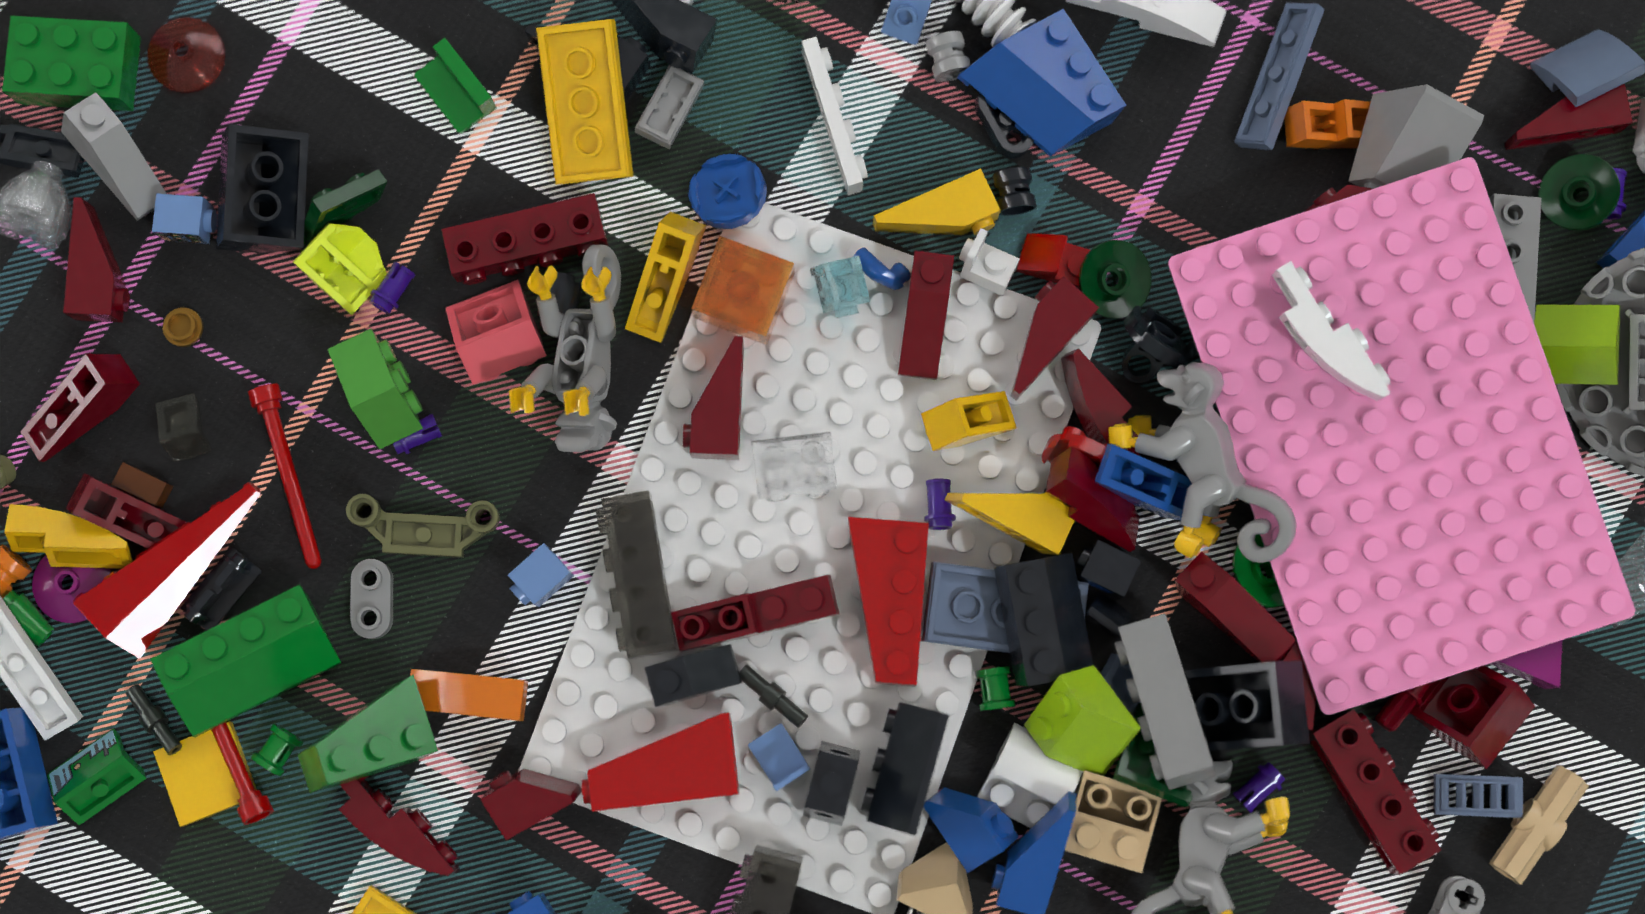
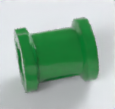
(995, 688)
(277, 750)

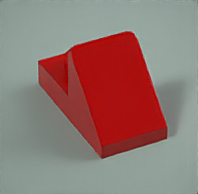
(1051, 258)

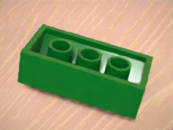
(245, 661)

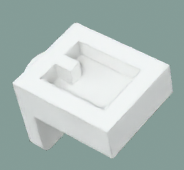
(987, 264)

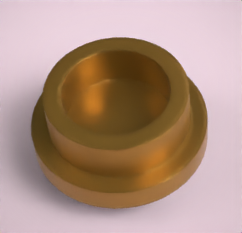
(182, 327)

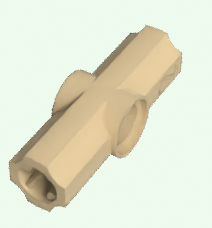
(1540, 826)

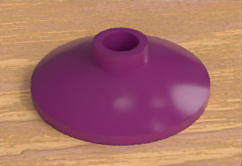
(57, 601)

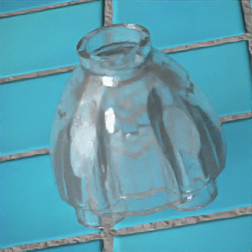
(36, 206)

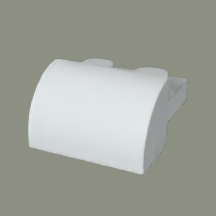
(1026, 780)

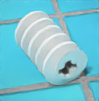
(996, 17)

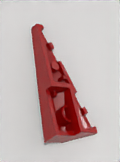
(144, 594)

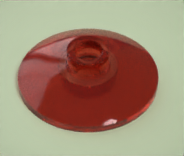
(194, 69)

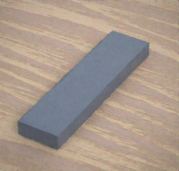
(1279, 76)

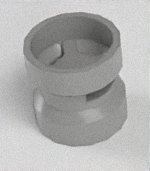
(947, 55)

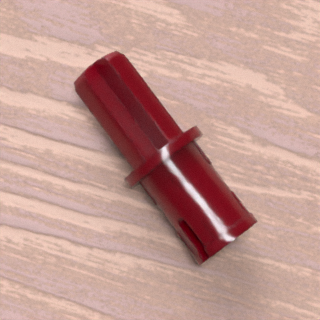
(1400, 706)

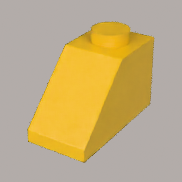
(968, 420)

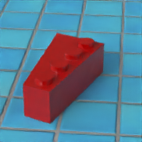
(891, 588)

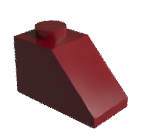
(526, 799)

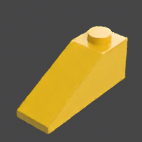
(948, 209)
(664, 275)
(1028, 517)

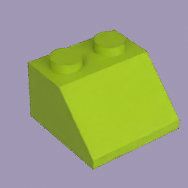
(1082, 722)

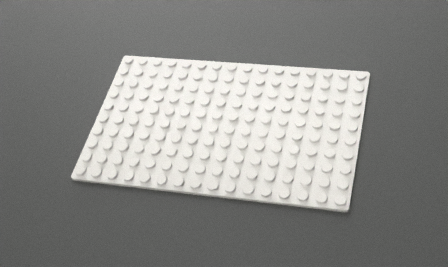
(731, 543)

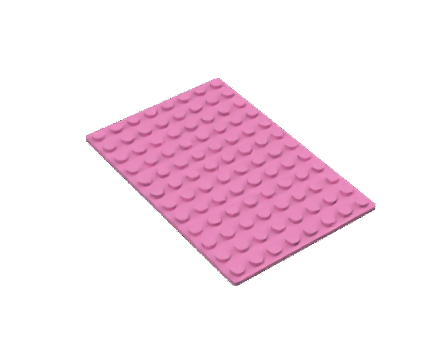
(1424, 519)

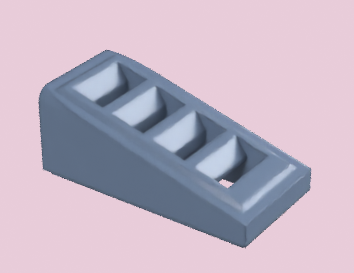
(1513, 795)

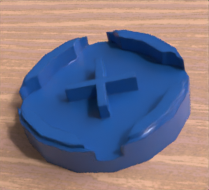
(727, 191)

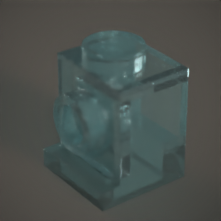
(849, 277)

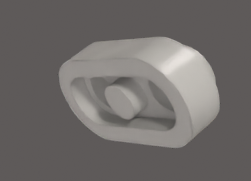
(371, 598)

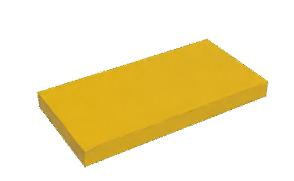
(585, 101)

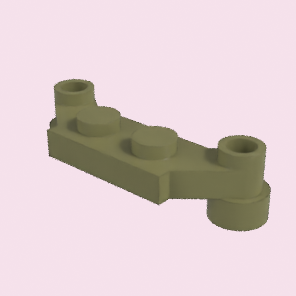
(423, 533)

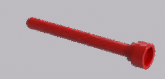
(267, 401)
(252, 803)

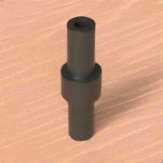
(772, 696)
(153, 719)

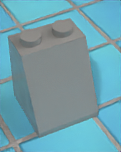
(1411, 134)

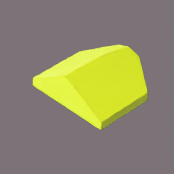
(343, 264)

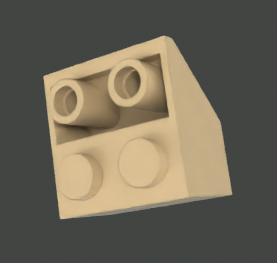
(1112, 822)

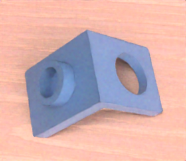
(906, 19)
(779, 756)

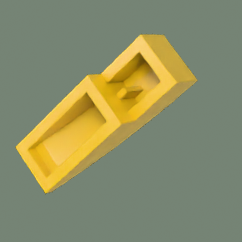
(64, 538)

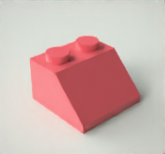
(495, 332)

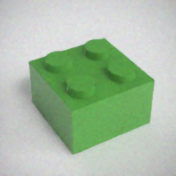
(377, 387)

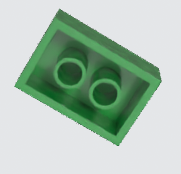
(69, 60)

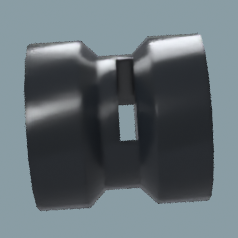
(1014, 191)

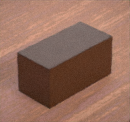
(142, 485)

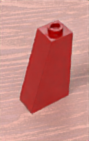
(676, 768)

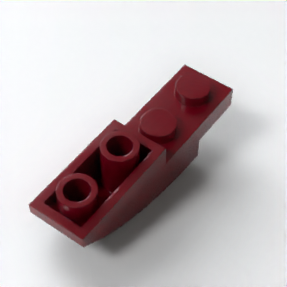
(755, 613)
(400, 833)

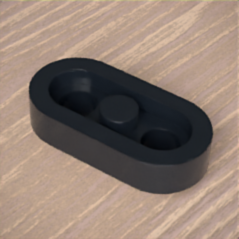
(998, 127)

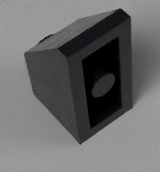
(692, 675)

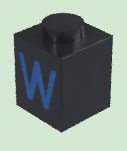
(1107, 569)

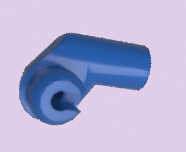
(880, 273)

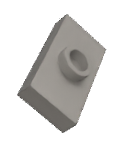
(669, 106)

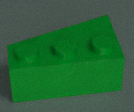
(374, 739)

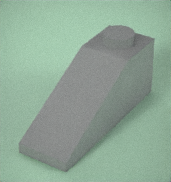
(112, 154)

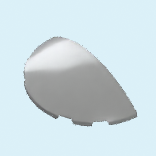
(1614, 415)

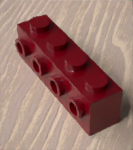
(524, 239)
(1374, 792)

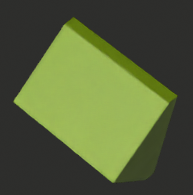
(1580, 342)

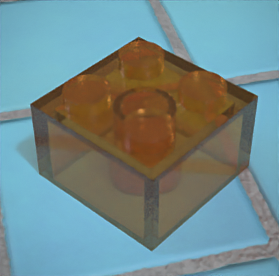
(743, 290)

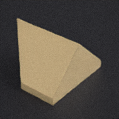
(936, 884)

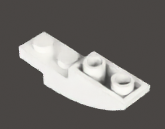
(1184, 19)
(1338, 351)

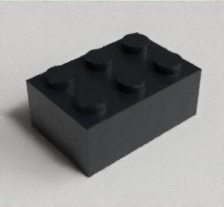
(1250, 704)

